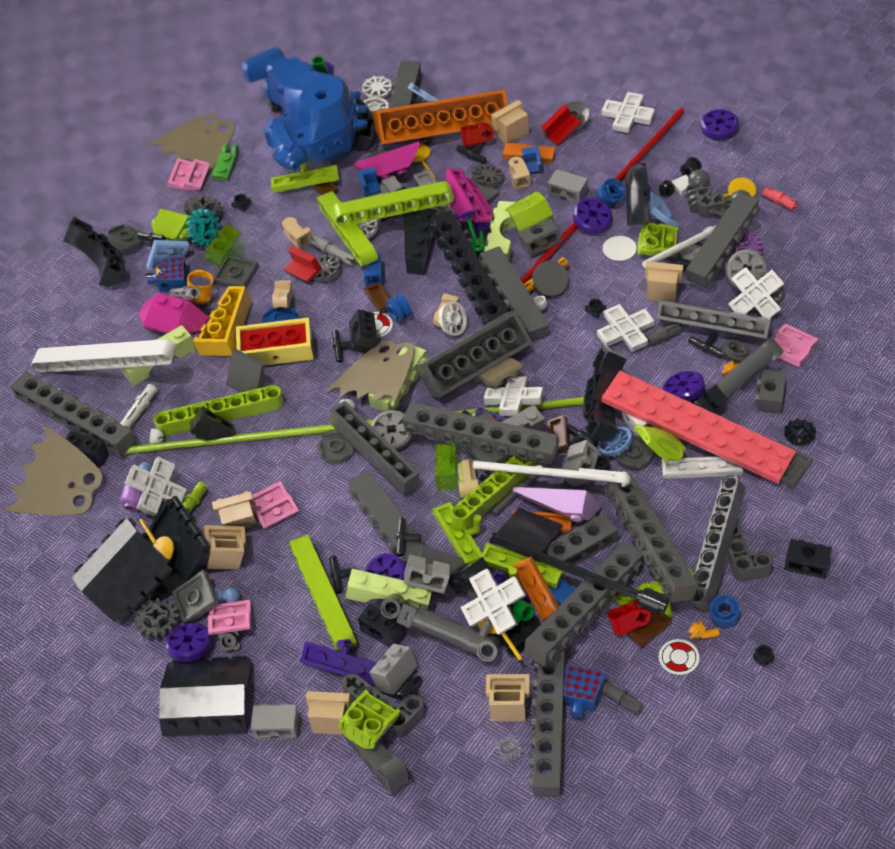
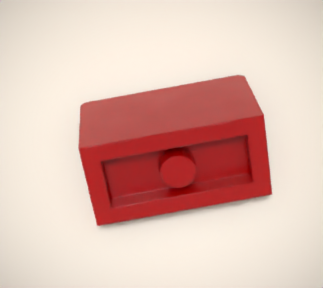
(560, 125)
(302, 265)

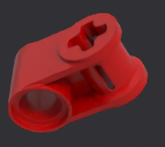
(474, 133)
(627, 618)

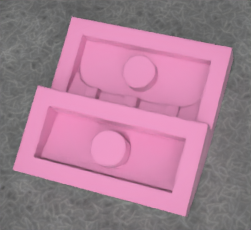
(188, 174)
(795, 344)
(273, 505)
(230, 617)

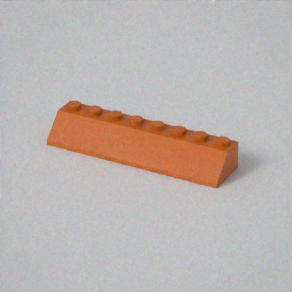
(436, 116)

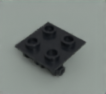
(518, 634)

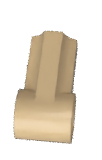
(467, 478)

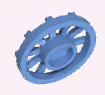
(616, 442)

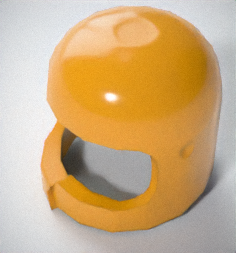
(205, 291)

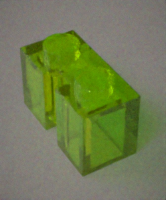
(222, 244)
(445, 466)

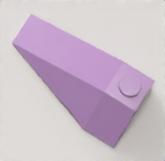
(574, 504)

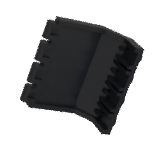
(189, 546)
(122, 571)
(204, 696)

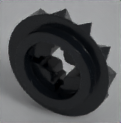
(805, 437)

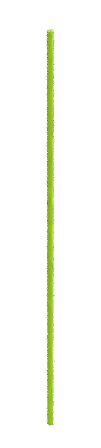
(310, 430)

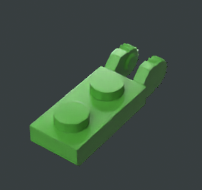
(225, 163)

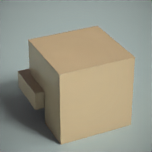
(510, 123)
(663, 280)
(236, 510)
(226, 546)
(507, 696)
(327, 710)

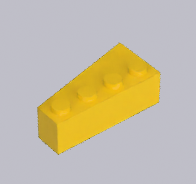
(219, 334)

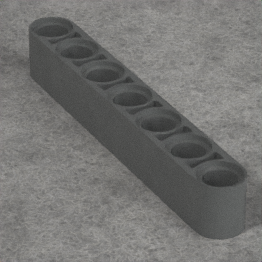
(715, 532)

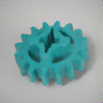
(202, 227)

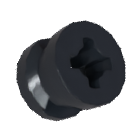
(690, 165)

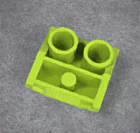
(529, 211)
(656, 239)
(662, 442)
(367, 720)

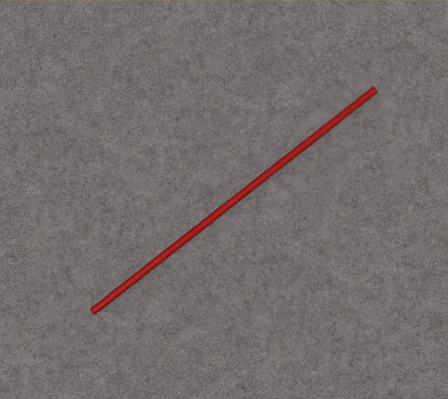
(620, 176)

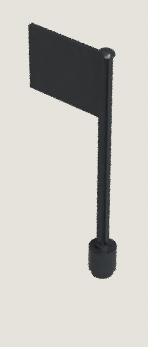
(532, 533)

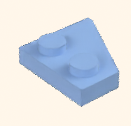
(424, 96)
(659, 210)
(166, 249)

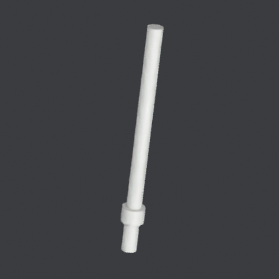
(707, 231)

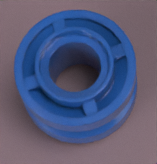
(611, 191)
(398, 308)
(724, 620)

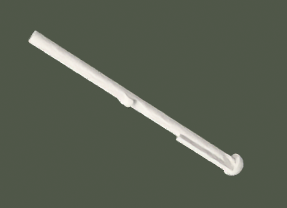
(588, 474)

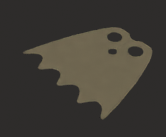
(192, 142)
(374, 375)
(48, 479)

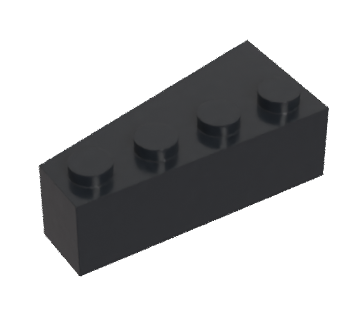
(418, 240)

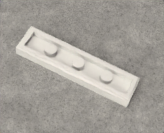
(699, 467)

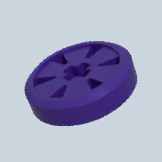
(719, 124)
(591, 207)
(685, 385)
(387, 564)
(178, 645)

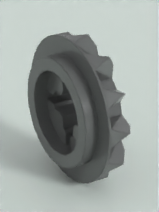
(740, 353)

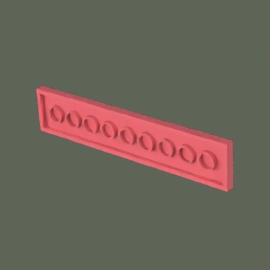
(699, 426)

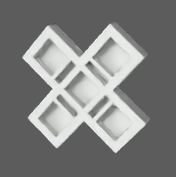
(628, 112)
(756, 293)
(625, 328)
(513, 396)
(154, 485)
(493, 601)

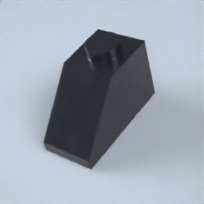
(210, 426)

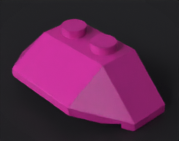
(390, 162)
(468, 197)
(167, 313)

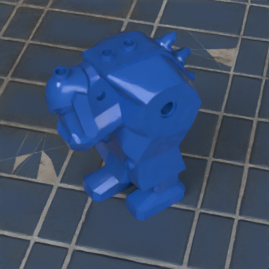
(316, 110)

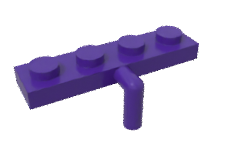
(337, 661)

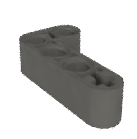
(744, 559)
(409, 717)
(387, 769)

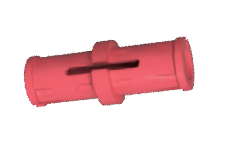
(780, 198)

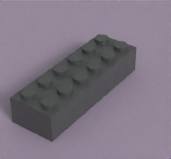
(473, 354)

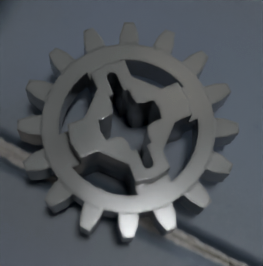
(205, 203)
(157, 617)

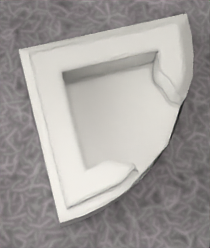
(681, 184)

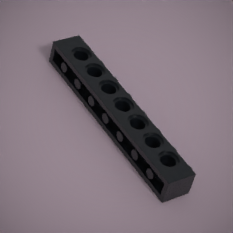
(469, 269)

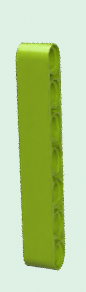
(393, 203)
(351, 235)
(227, 407)
(487, 494)
(321, 591)

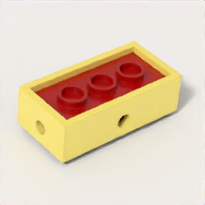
(277, 341)

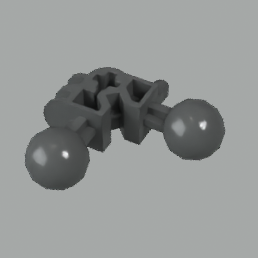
(713, 206)

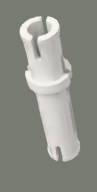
(141, 403)

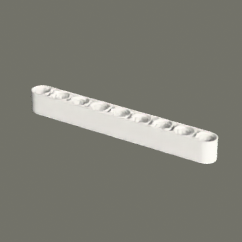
(104, 356)

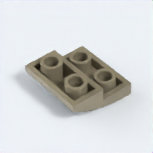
(495, 374)

